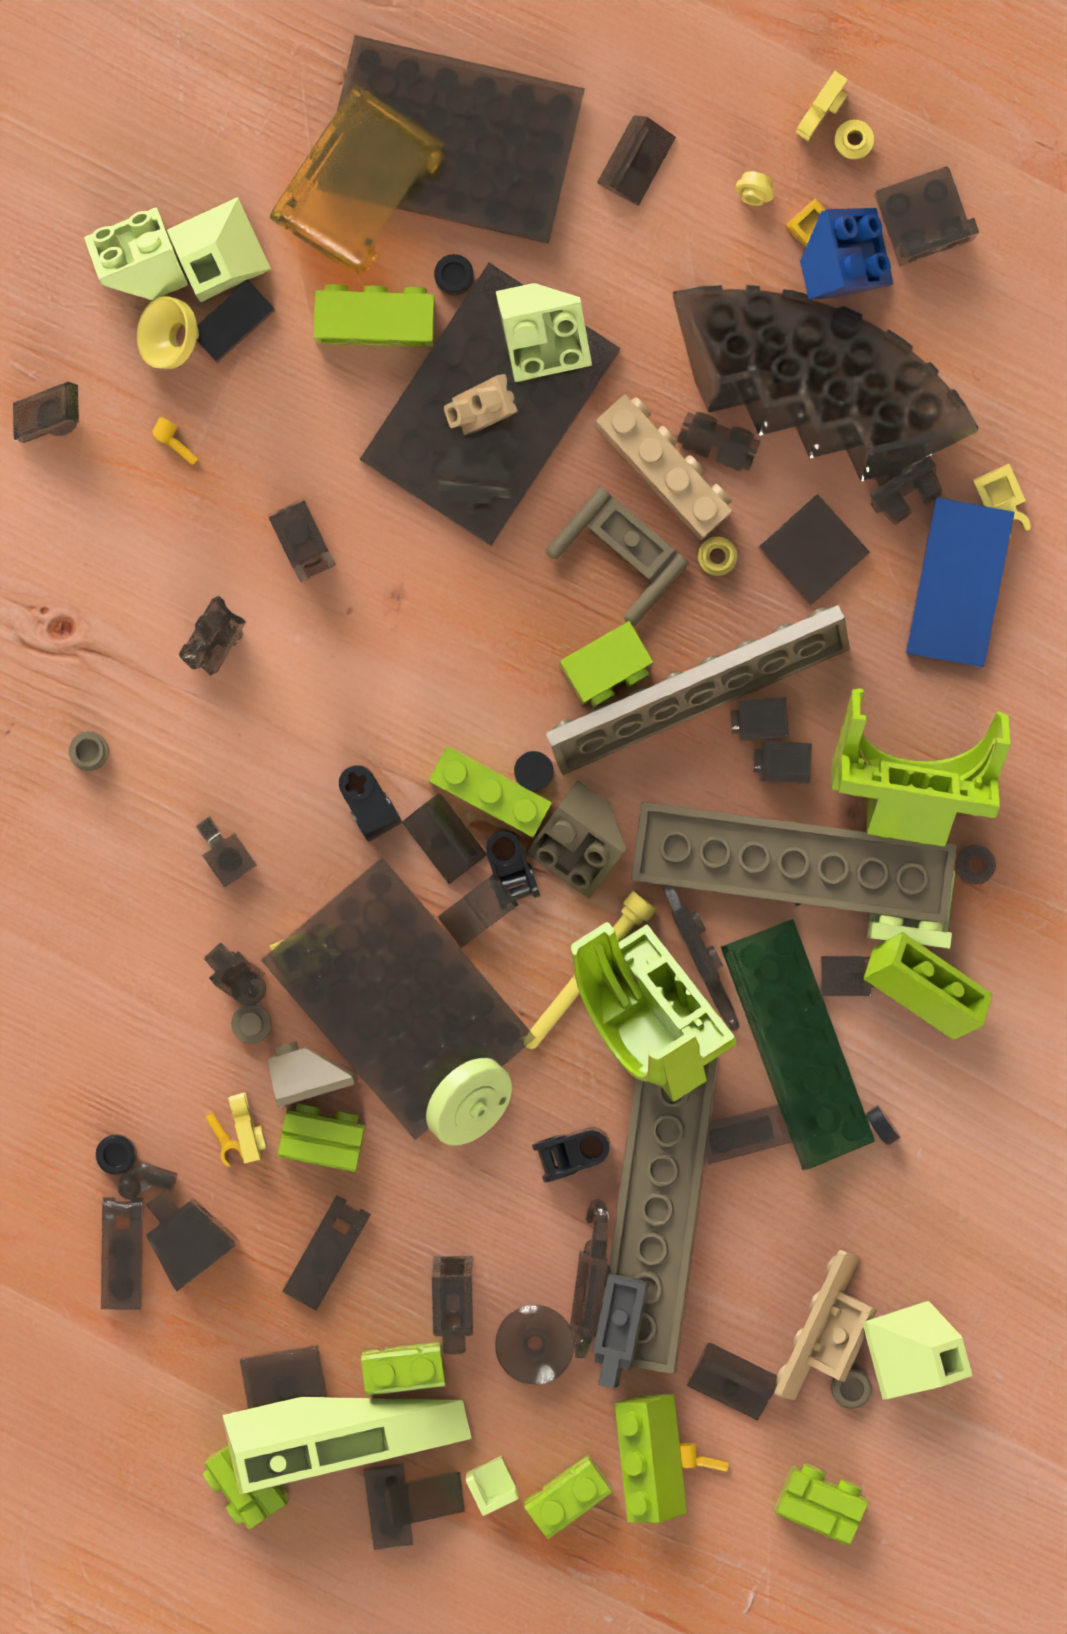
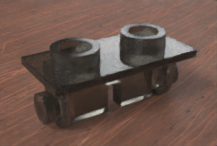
(733, 442)

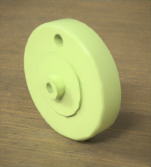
(469, 1101)

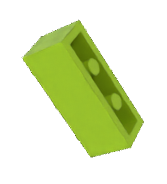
(374, 316)
(490, 791)
(928, 986)
(650, 1458)

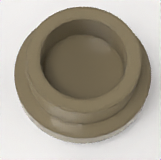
(89, 751)
(251, 1024)

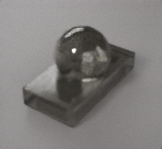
(46, 412)

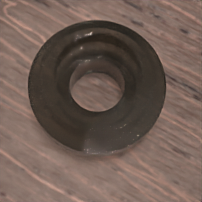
(964, 870)

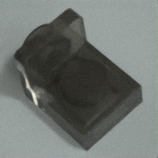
(844, 976)

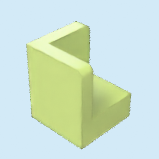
(492, 1485)

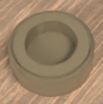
(854, 1391)

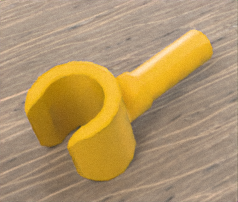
(164, 432)
(223, 1138)
(690, 1459)

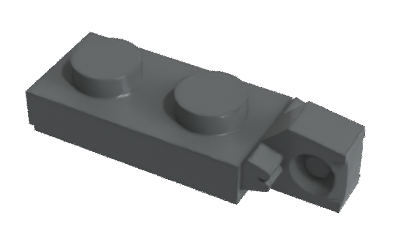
(619, 1326)

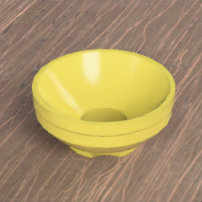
(158, 333)

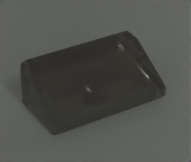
(636, 159)
(444, 838)
(733, 1381)

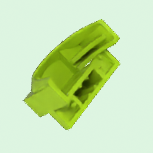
(918, 797)
(654, 1029)

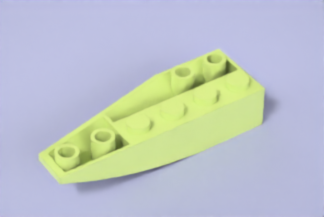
(334, 1434)

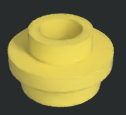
(850, 151)
(755, 188)
(726, 547)

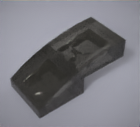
(478, 910)

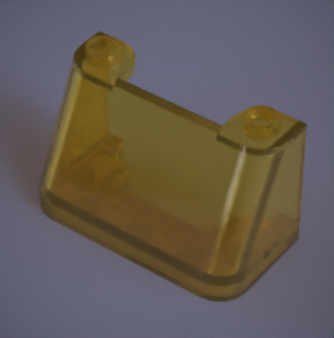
(356, 179)

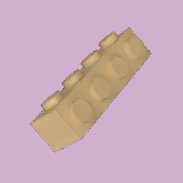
(662, 467)

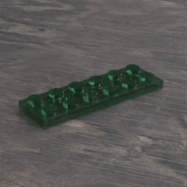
(797, 1044)

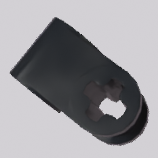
(370, 809)
(514, 869)
(569, 1153)

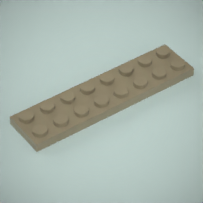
(699, 690)
(793, 862)
(661, 1209)

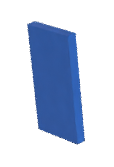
(959, 582)

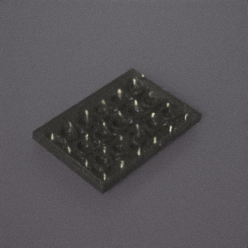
(500, 131)
(464, 356)
(394, 993)

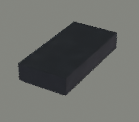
(233, 320)

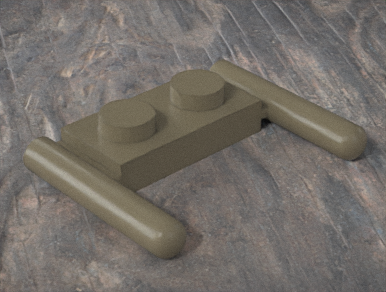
(631, 541)

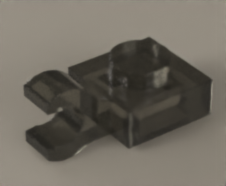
(227, 856)

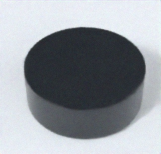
(453, 274)
(533, 770)
(883, 1125)
(116, 1154)

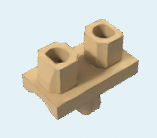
(481, 406)

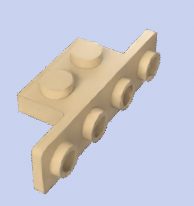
(831, 1331)

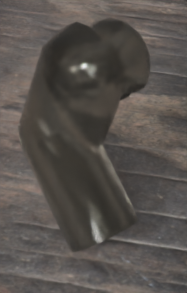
(143, 1177)

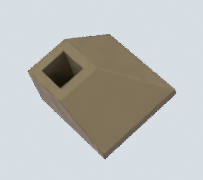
(580, 840)

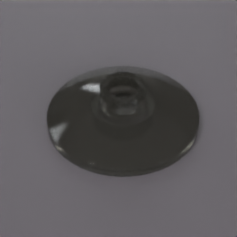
(528, 1364)

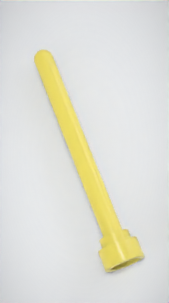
(634, 912)

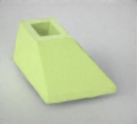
(218, 249)
(137, 256)
(543, 331)
(915, 1351)

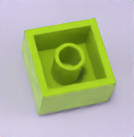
(606, 664)

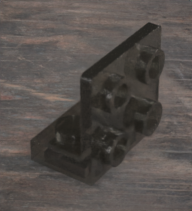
(924, 216)

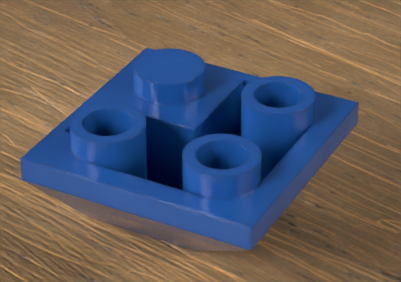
(845, 254)

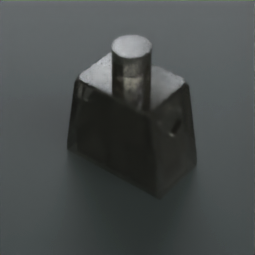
(301, 539)
(187, 1238)
(453, 1292)

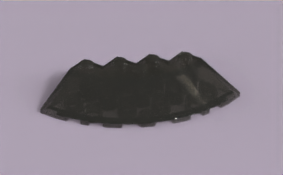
(819, 373)

